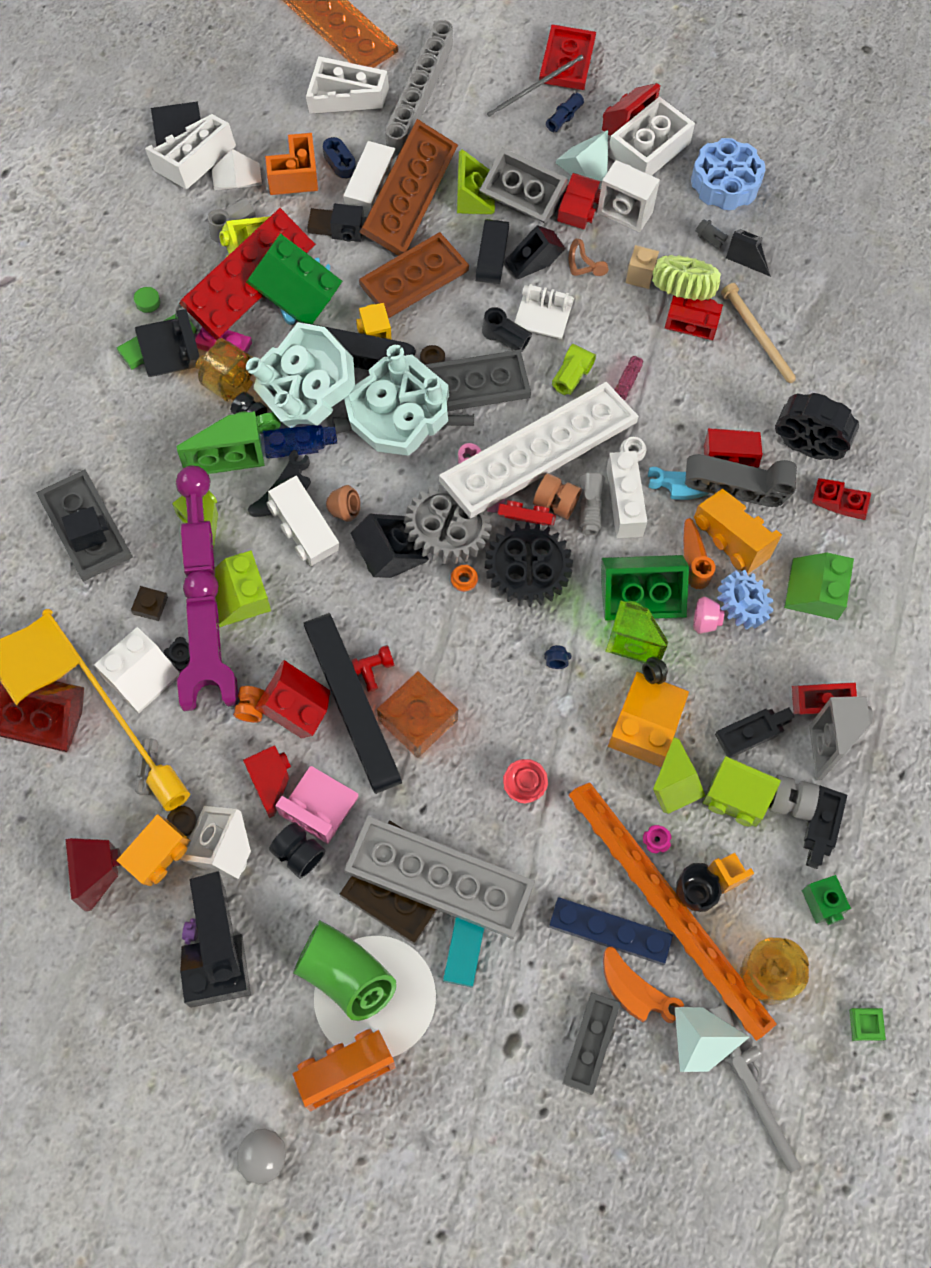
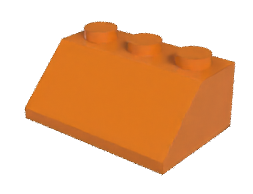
(343, 1069)

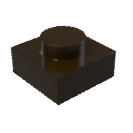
(149, 603)

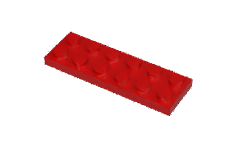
(224, 294)

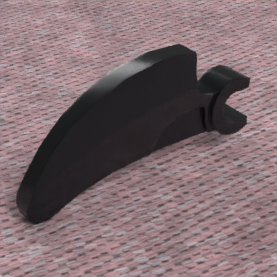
(293, 469)

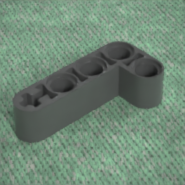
(742, 481)

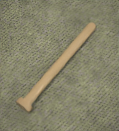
(731, 292)

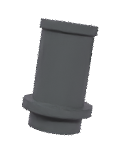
(710, 232)

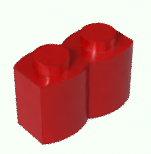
(579, 201)

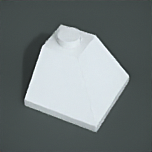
(219, 842)

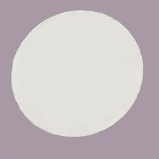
(406, 1014)

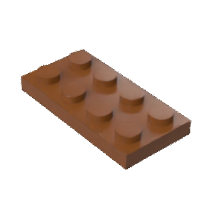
(414, 274)

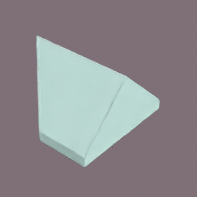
(587, 158)
(704, 1039)

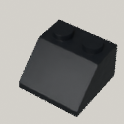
(386, 545)
(196, 985)

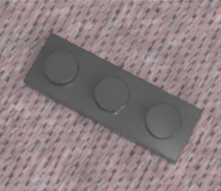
(591, 1043)

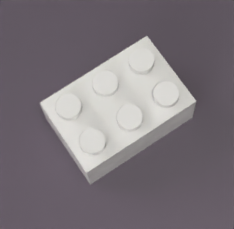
(652, 137)

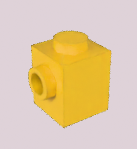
(374, 321)

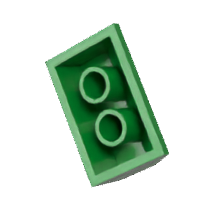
(294, 281)
(649, 580)

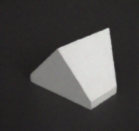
(236, 172)

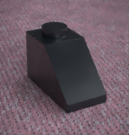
(535, 252)

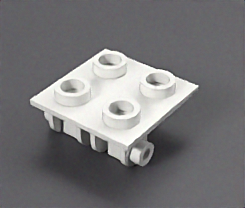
(544, 311)

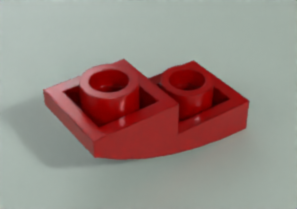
(841, 500)

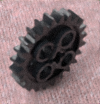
(503, 564)

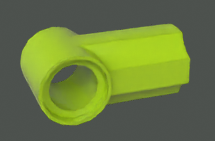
(575, 365)

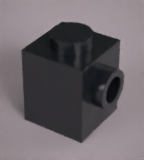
(347, 222)
(85, 528)

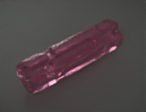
(629, 376)

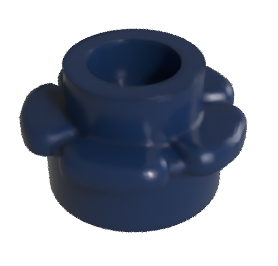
(557, 657)

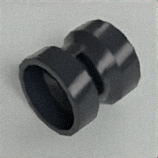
(246, 403)

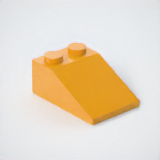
(648, 720)

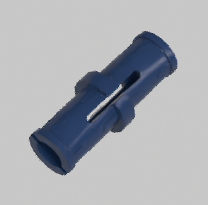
(564, 112)

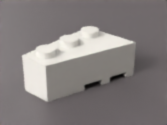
(345, 87)

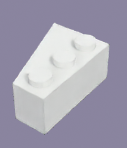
(193, 152)

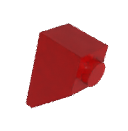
(269, 776)

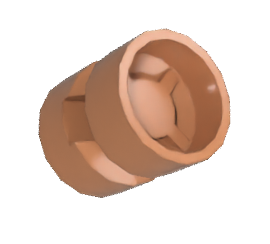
(552, 488)

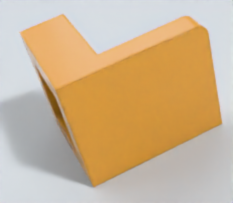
(730, 872)

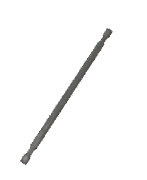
(534, 86)

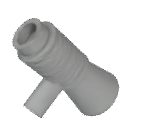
(591, 502)

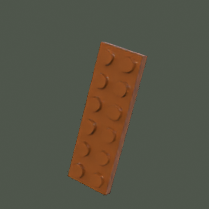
(409, 188)

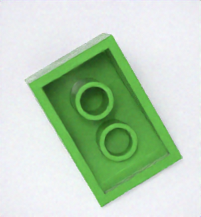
(225, 445)

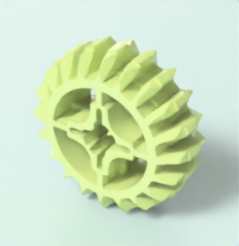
(686, 277)

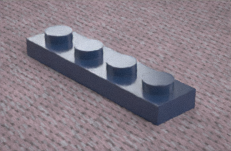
(611, 931)

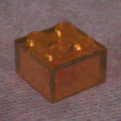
(417, 714)

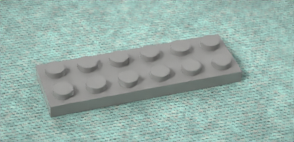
(440, 877)

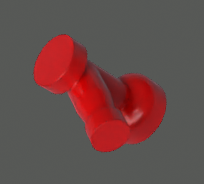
(365, 665)

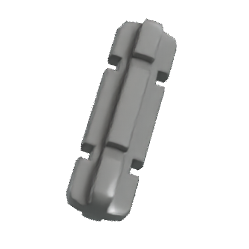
(151, 748)

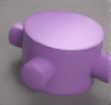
(190, 931)

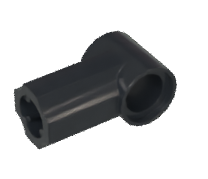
(505, 331)

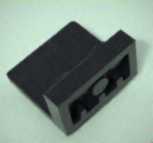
(168, 345)

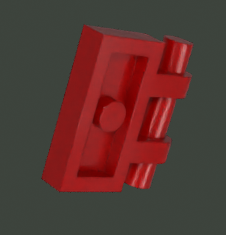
(516, 512)

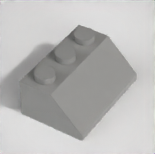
(524, 185)
(837, 729)

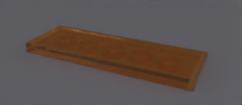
(346, 30)

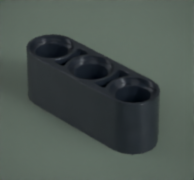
(492, 251)

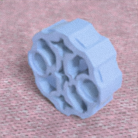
(727, 174)

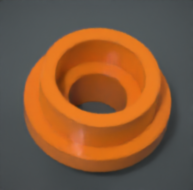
(464, 571)

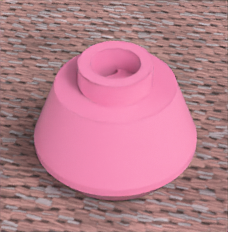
(707, 615)

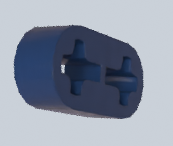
(335, 160)

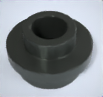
(655, 670)

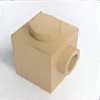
(641, 267)

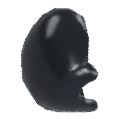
(698, 887)

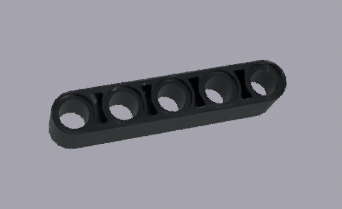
(365, 348)

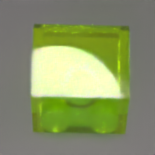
(636, 634)

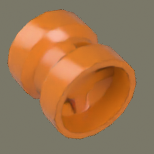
(248, 699)

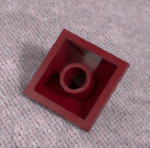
(91, 869)

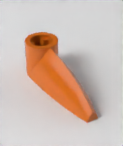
(696, 557)

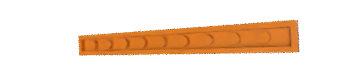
(674, 913)

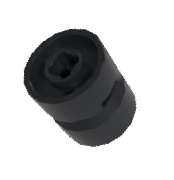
(294, 847)

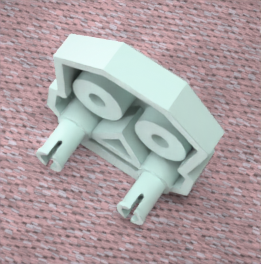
(291, 387)
(409, 392)

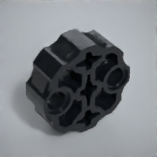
(817, 426)

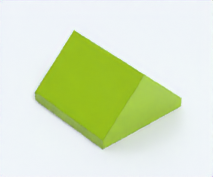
(470, 179)
(677, 780)

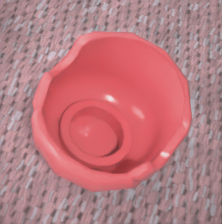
(525, 781)

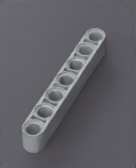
(420, 84)

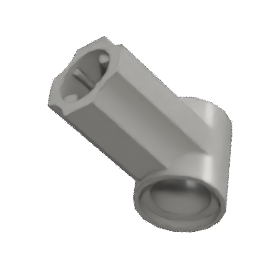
(217, 218)

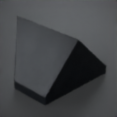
(748, 251)

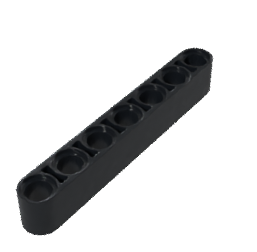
(352, 703)

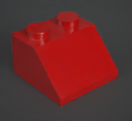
(629, 107)
(294, 700)

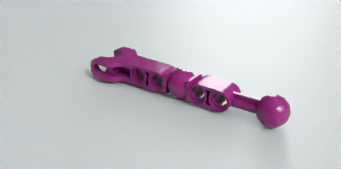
(200, 590)

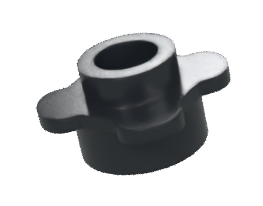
(172, 653)

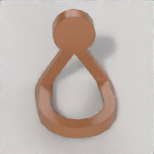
(599, 268)

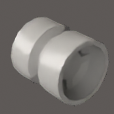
(803, 801)

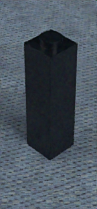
(214, 927)

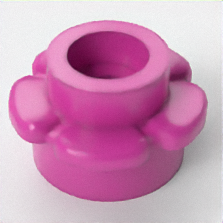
(660, 832)

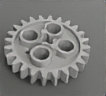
(424, 515)

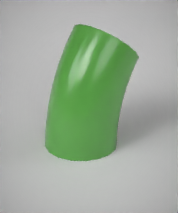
(345, 972)

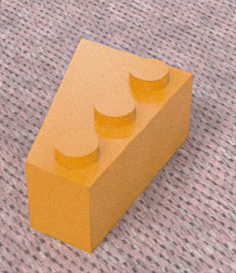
(736, 531)

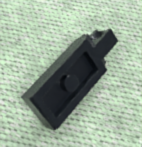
(753, 731)
(825, 825)

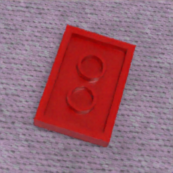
(565, 46)

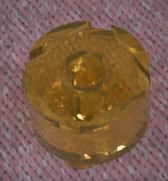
(224, 370)
(790, 978)

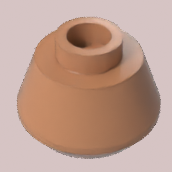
(344, 503)

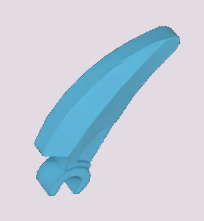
(674, 482)

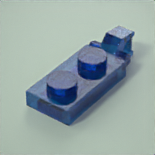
(302, 439)

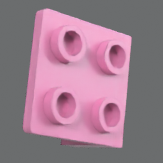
(318, 804)

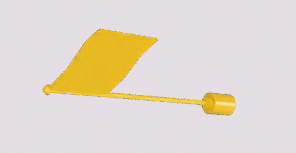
(45, 654)

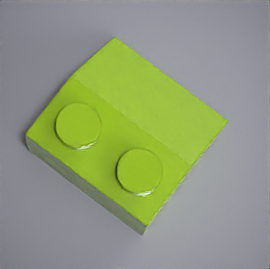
(239, 589)
(740, 792)

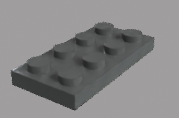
(484, 379)
(66, 498)

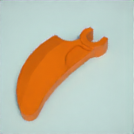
(633, 992)

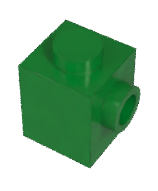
(826, 900)

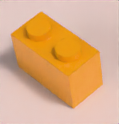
(154, 851)

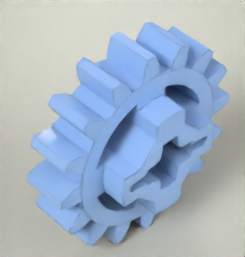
(745, 599)

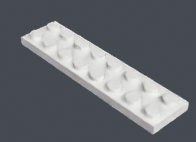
(537, 449)

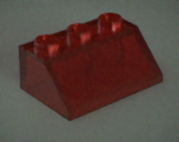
(44, 716)

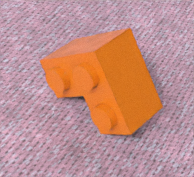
(295, 170)

